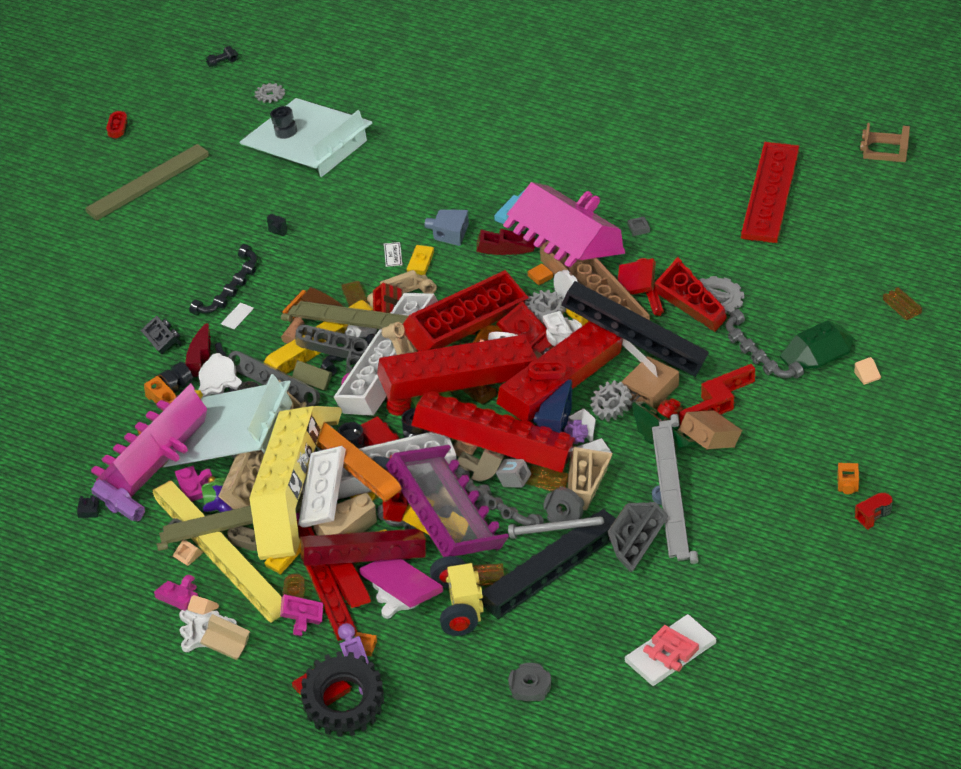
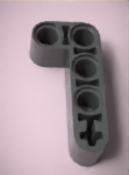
(330, 346)

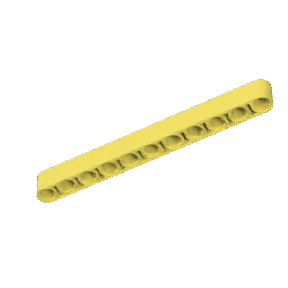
(222, 553)

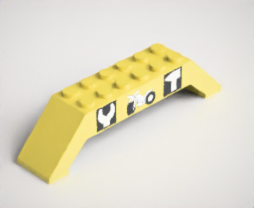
(283, 476)

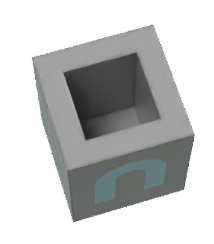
(513, 473)

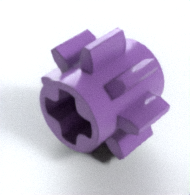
(576, 430)

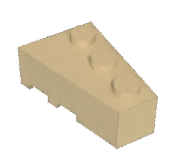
(586, 472)
(350, 517)

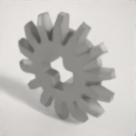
(278, 93)

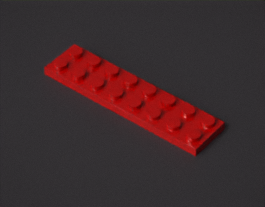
(770, 192)

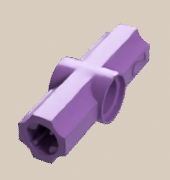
(118, 500)

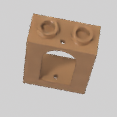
(887, 138)

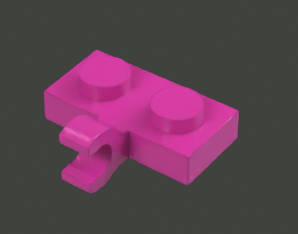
(192, 484)
(177, 595)
(302, 611)

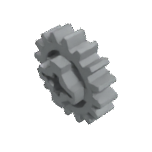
(545, 304)
(611, 400)

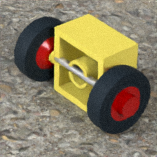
(464, 595)

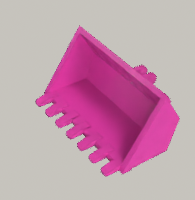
(564, 224)
(155, 443)

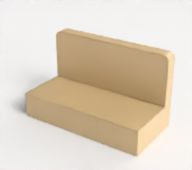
(225, 637)

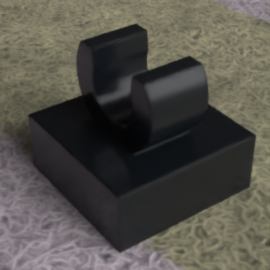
(88, 507)

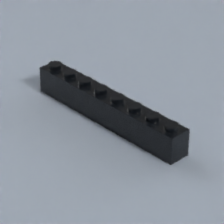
(635, 328)
(546, 566)

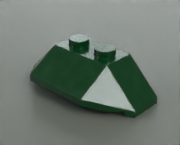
(818, 345)
(649, 417)

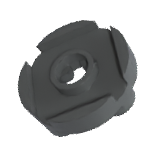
(567, 497)
(529, 692)

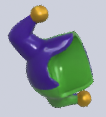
(210, 492)

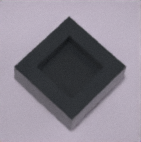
(277, 225)

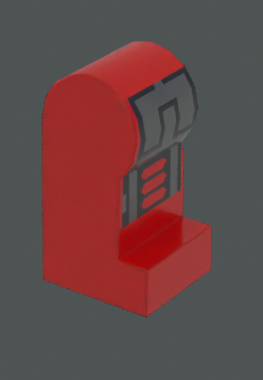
(873, 508)

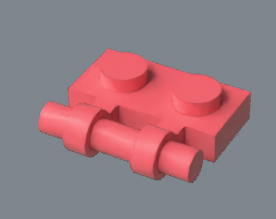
(675, 644)

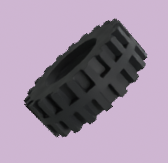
(336, 670)

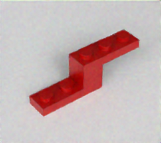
(718, 394)

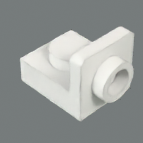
(359, 331)

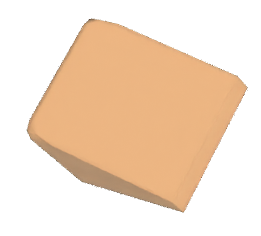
(866, 371)
(460, 446)
(187, 552)
(201, 605)

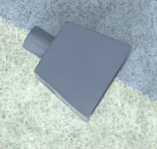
(449, 226)

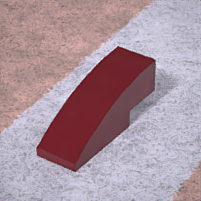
(503, 243)
(199, 350)

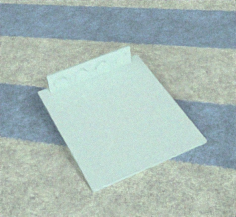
(321, 138)
(237, 422)

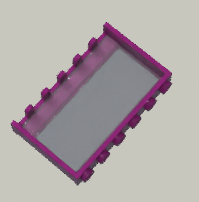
(443, 502)

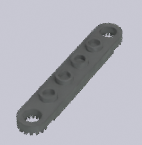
(261, 373)

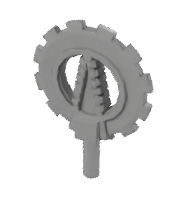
(731, 299)

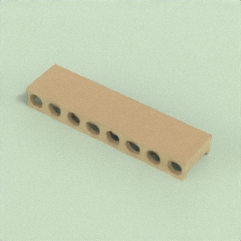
(243, 473)

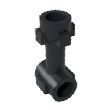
(228, 53)

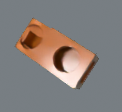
(161, 392)

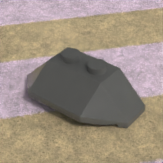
(635, 531)

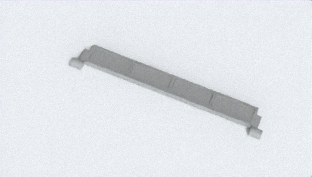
(670, 491)

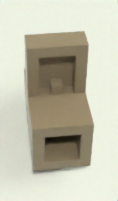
(484, 467)

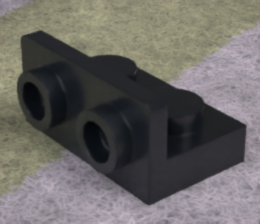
(160, 334)

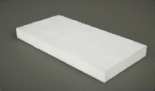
(322, 486)
(655, 671)

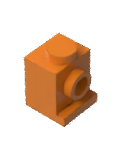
(848, 482)

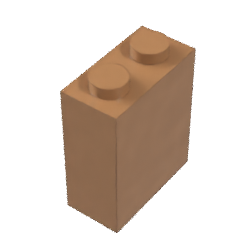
(648, 386)
(710, 429)

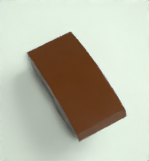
(316, 296)
(481, 393)

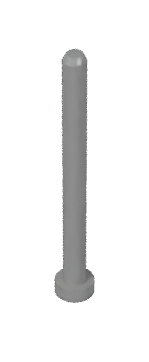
(514, 531)

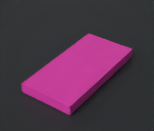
(401, 581)

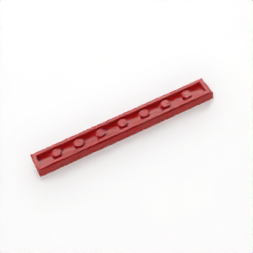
(327, 590)

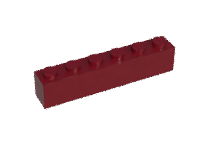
(363, 547)

